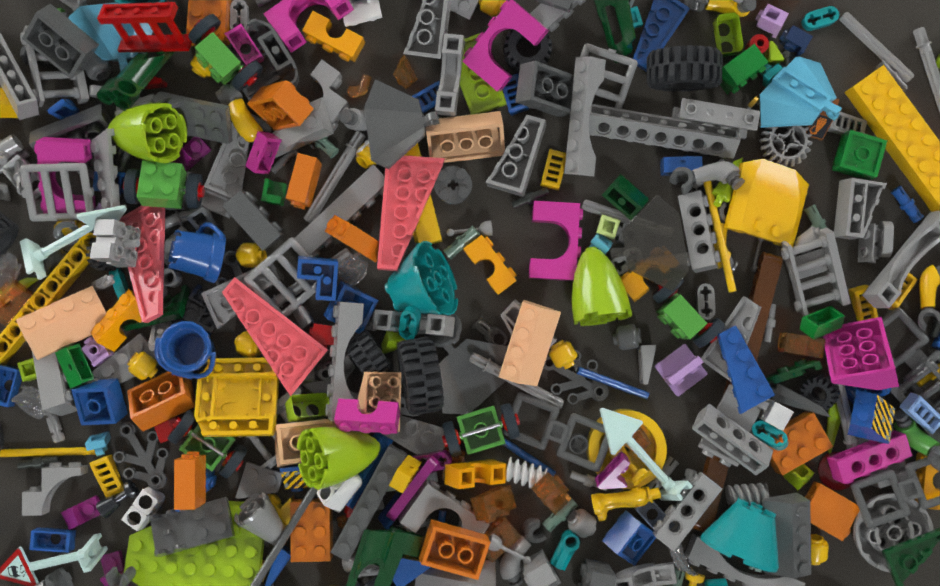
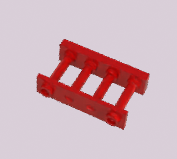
(145, 13)

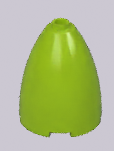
(150, 132)
(598, 291)
(334, 455)

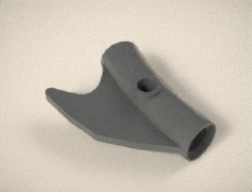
(318, 382)

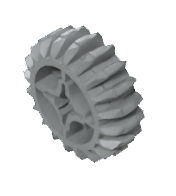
(800, 145)

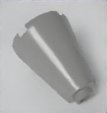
(260, 518)

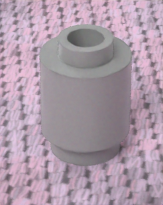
(808, 236)

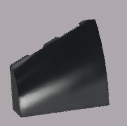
(197, 311)

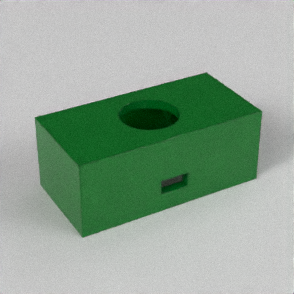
(826, 322)
(79, 374)

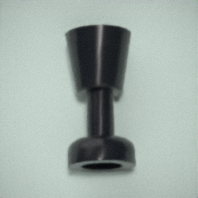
(110, 504)

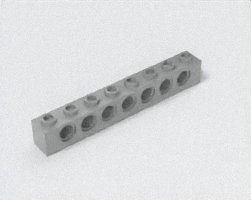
(676, 133)

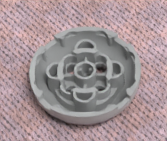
(868, 539)

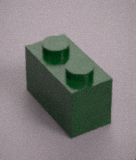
(625, 197)

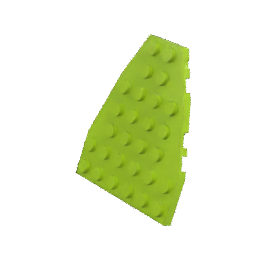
(218, 563)

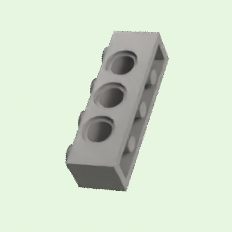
(689, 203)
(732, 439)
(673, 538)

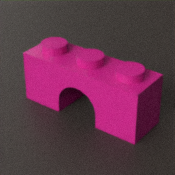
(382, 420)

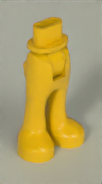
(633, 498)

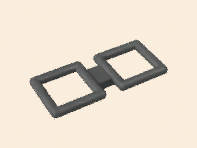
(912, 355)
(561, 432)
(903, 490)

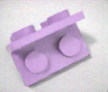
(681, 369)

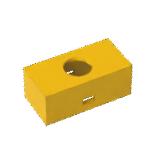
(405, 474)

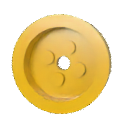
(656, 450)

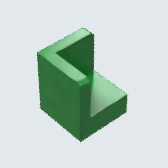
(274, 192)

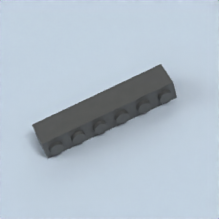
(368, 503)

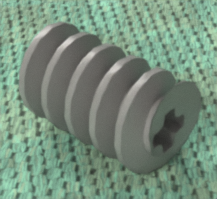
(749, 493)

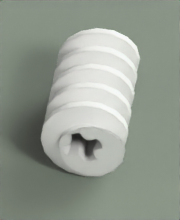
(524, 473)

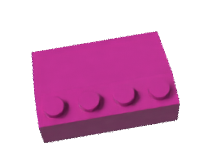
(861, 355)

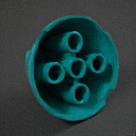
(424, 282)
(747, 534)

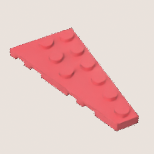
(404, 199)
(148, 274)
(281, 342)

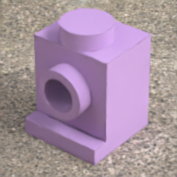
(771, 19)
(100, 356)

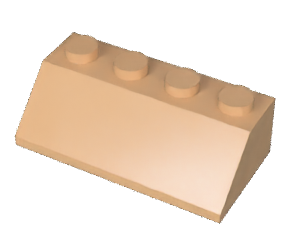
(467, 137)
(62, 322)
(529, 344)
(287, 437)

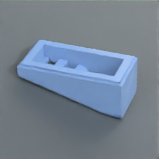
(912, 405)

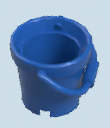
(198, 252)
(185, 349)

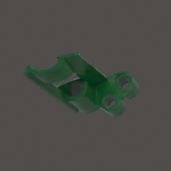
(625, 22)
(129, 83)
(384, 550)

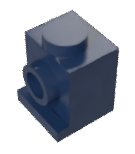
(795, 40)

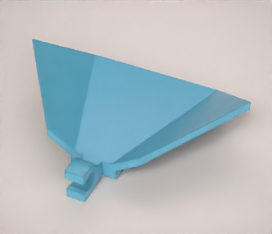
(105, 34)
(797, 96)

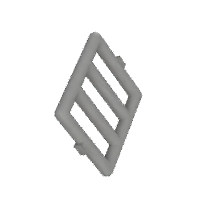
(624, 80)
(44, 170)
(263, 268)

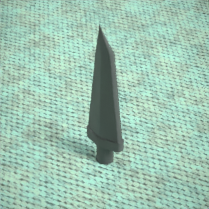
(789, 397)

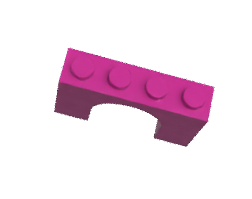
(285, 14)
(480, 56)
(57, 150)
(566, 216)

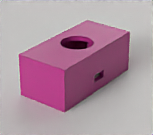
(238, 37)
(265, 144)

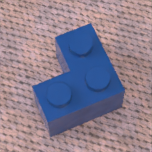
(323, 271)

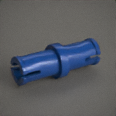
(907, 204)

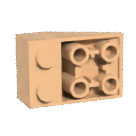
(379, 387)

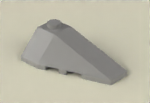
(313, 128)
(438, 577)

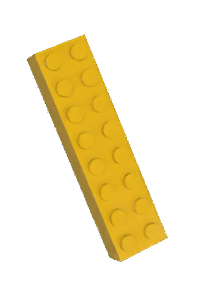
(908, 135)

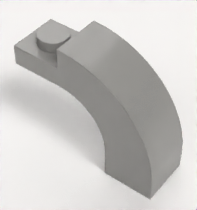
(647, 575)

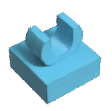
(601, 243)
(98, 443)

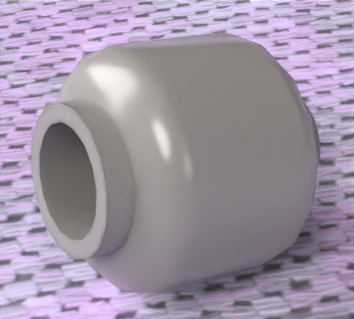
(581, 523)

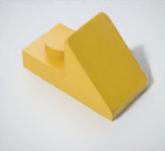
(282, 510)

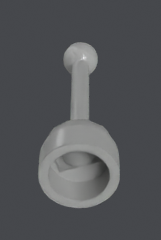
(485, 229)
(496, 544)

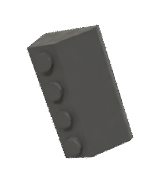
(81, 125)
(792, 533)

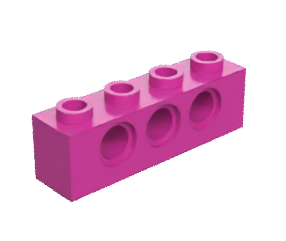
(841, 463)

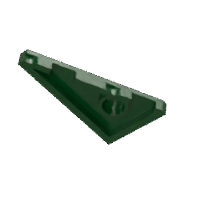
(172, 309)
(785, 373)
(908, 555)

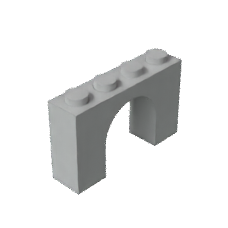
(430, 498)

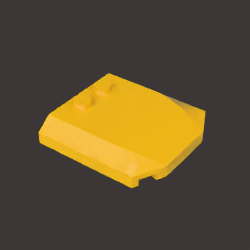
(767, 202)
(237, 398)

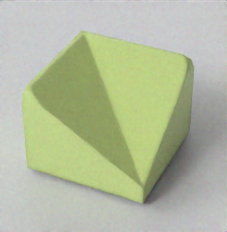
(608, 226)

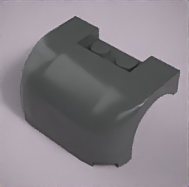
(277, 61)

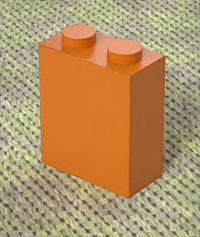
(303, 181)
(353, 237)
(189, 481)
(831, 511)

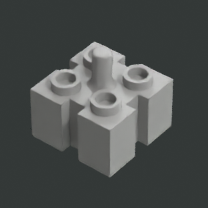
(115, 243)

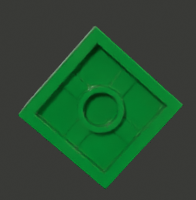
(742, 68)
(859, 155)

